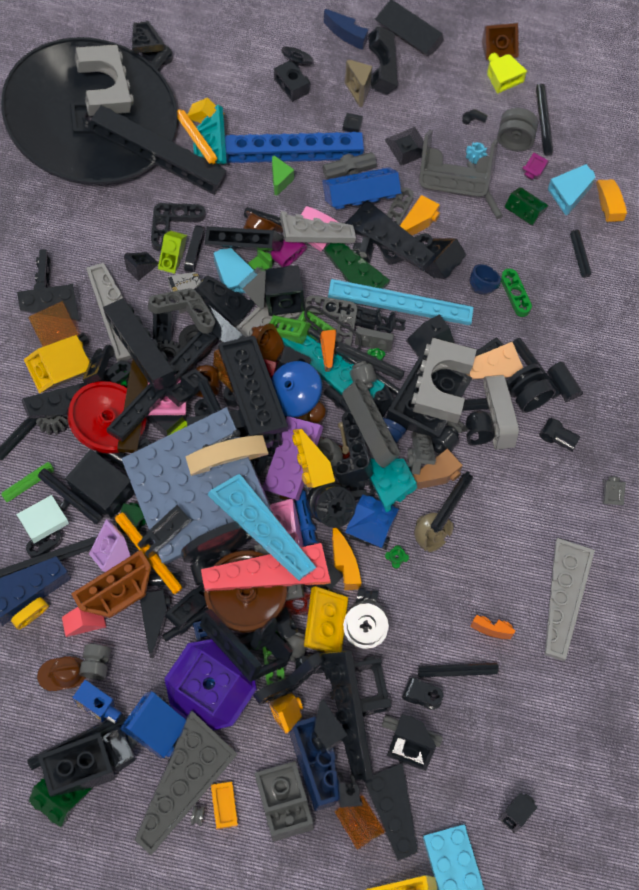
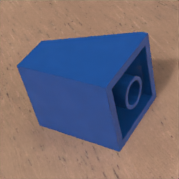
(154, 725)

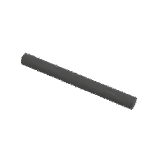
(489, 198)

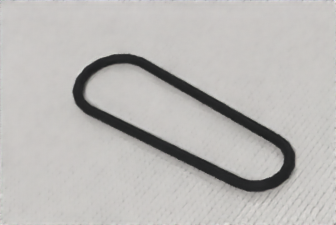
(350, 329)

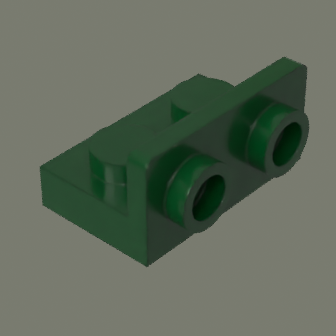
(525, 205)

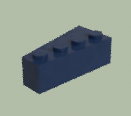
(316, 767)

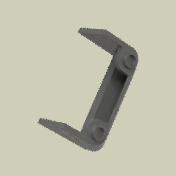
(452, 177)

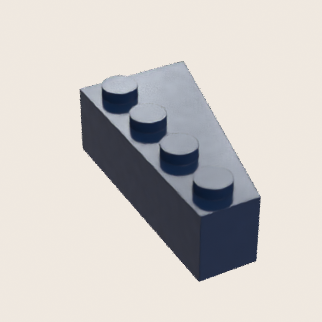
(29, 584)

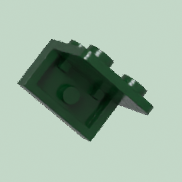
(56, 807)

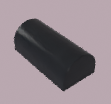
(564, 381)

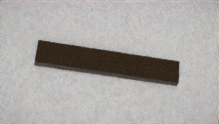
(136, 384)

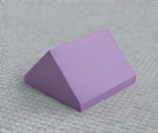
(109, 547)

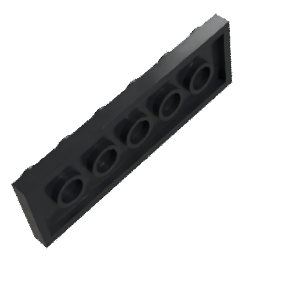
(252, 387)

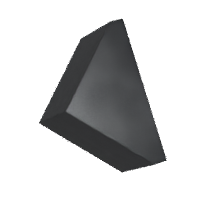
(139, 264)
(163, 326)
(166, 423)

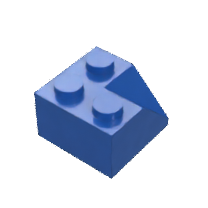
(371, 521)

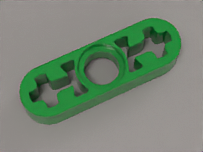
(515, 300)

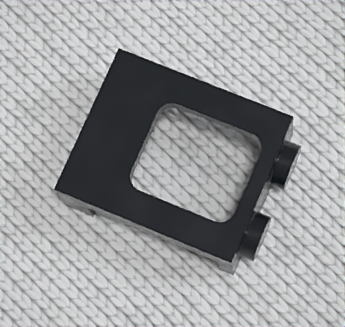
(380, 702)

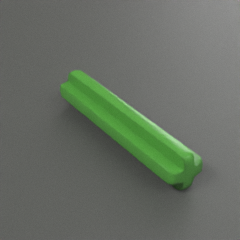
(25, 483)

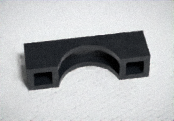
(383, 45)

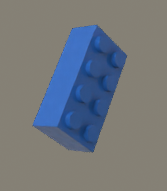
(361, 187)

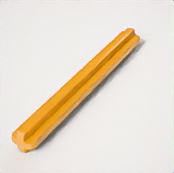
(196, 137)
(154, 561)

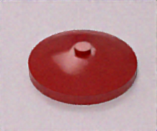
(93, 411)

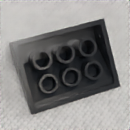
(401, 409)

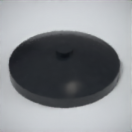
(215, 543)

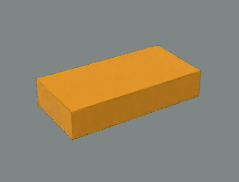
(224, 805)

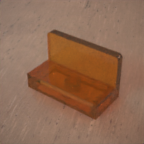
(360, 823)

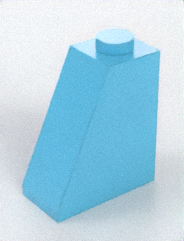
(571, 187)
(231, 268)

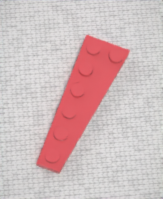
(264, 572)

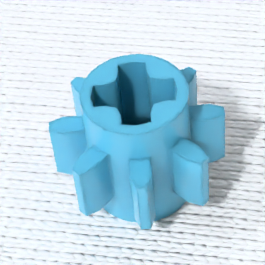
(475, 152)

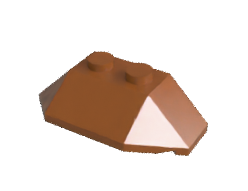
(115, 588)

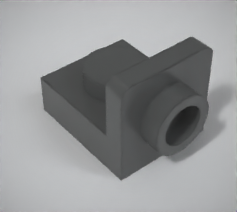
(614, 491)

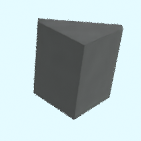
(255, 286)

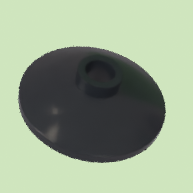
(296, 55)

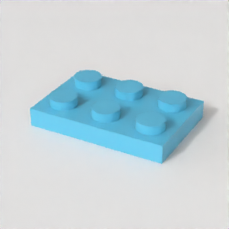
(453, 860)

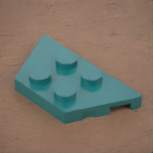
(213, 132)
(392, 482)

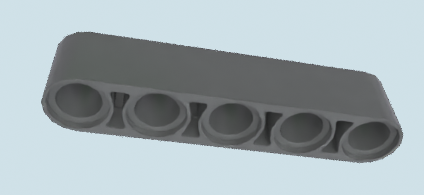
(371, 423)

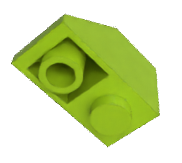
(172, 251)

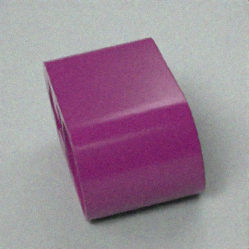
(288, 253)

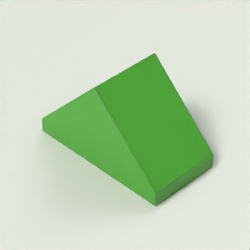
(282, 175)

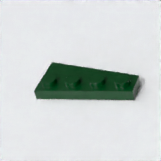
(354, 267)

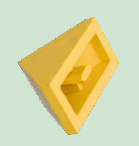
(201, 109)

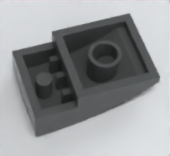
(284, 801)

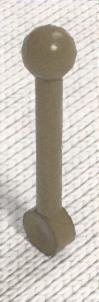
(345, 449)

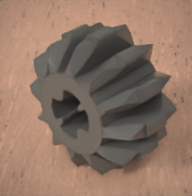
(52, 424)

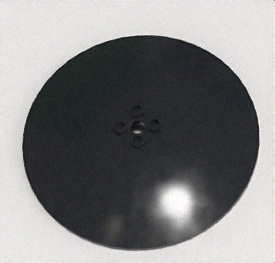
(47, 112)

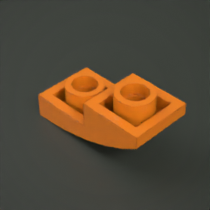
(501, 629)

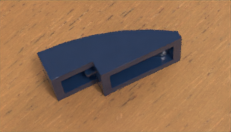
(345, 29)

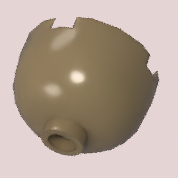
(427, 537)

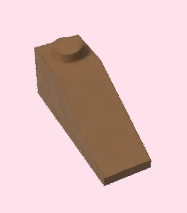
(443, 471)

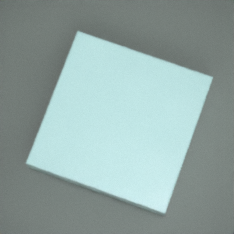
(42, 519)

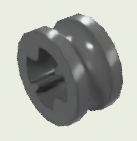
(197, 815)

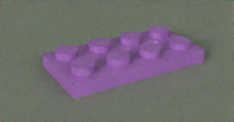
(285, 472)

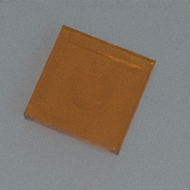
(52, 324)

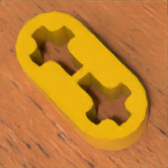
(29, 613)

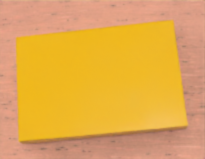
(325, 620)

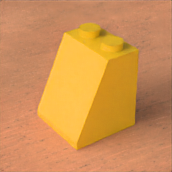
(57, 363)

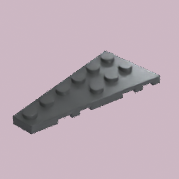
(191, 770)

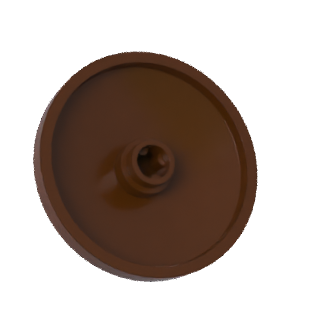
(246, 608)

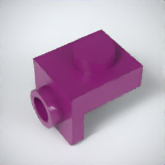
(535, 166)

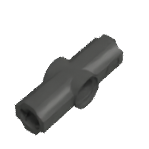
(349, 165)

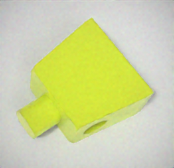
(505, 72)

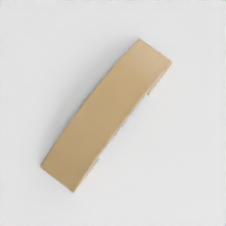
(226, 452)

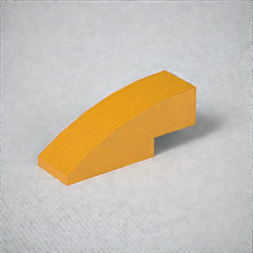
(611, 200)
(345, 561)

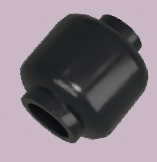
(447, 440)

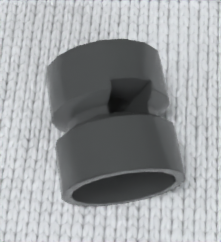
(95, 659)

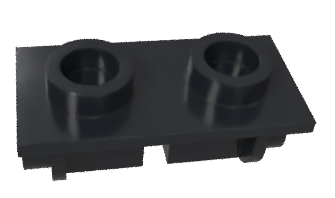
(383, 400)

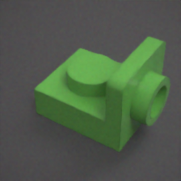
(262, 260)

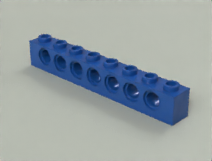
(292, 147)

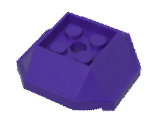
(187, 689)

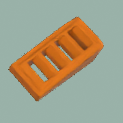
(327, 341)

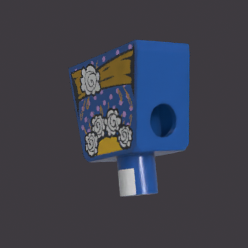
(88, 699)

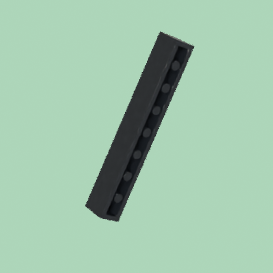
(157, 149)

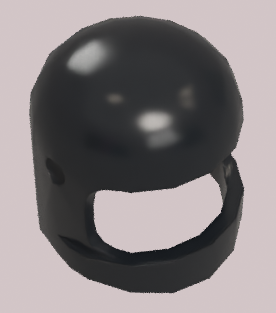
(481, 423)

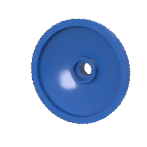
(304, 388)

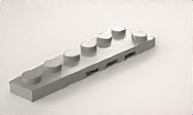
(106, 293)
(568, 583)

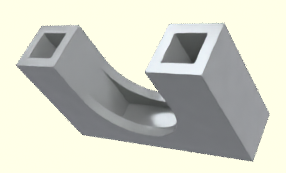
(109, 61)
(431, 400)

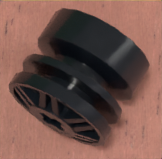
(530, 388)
(321, 500)

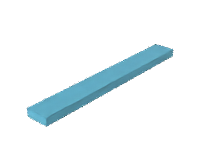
(400, 302)

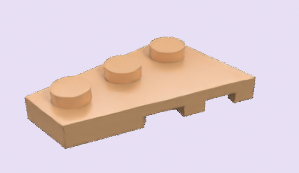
(498, 361)

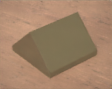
(358, 80)

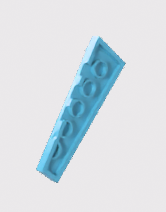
(257, 520)

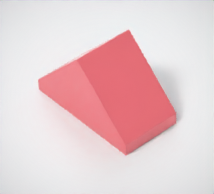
(80, 622)

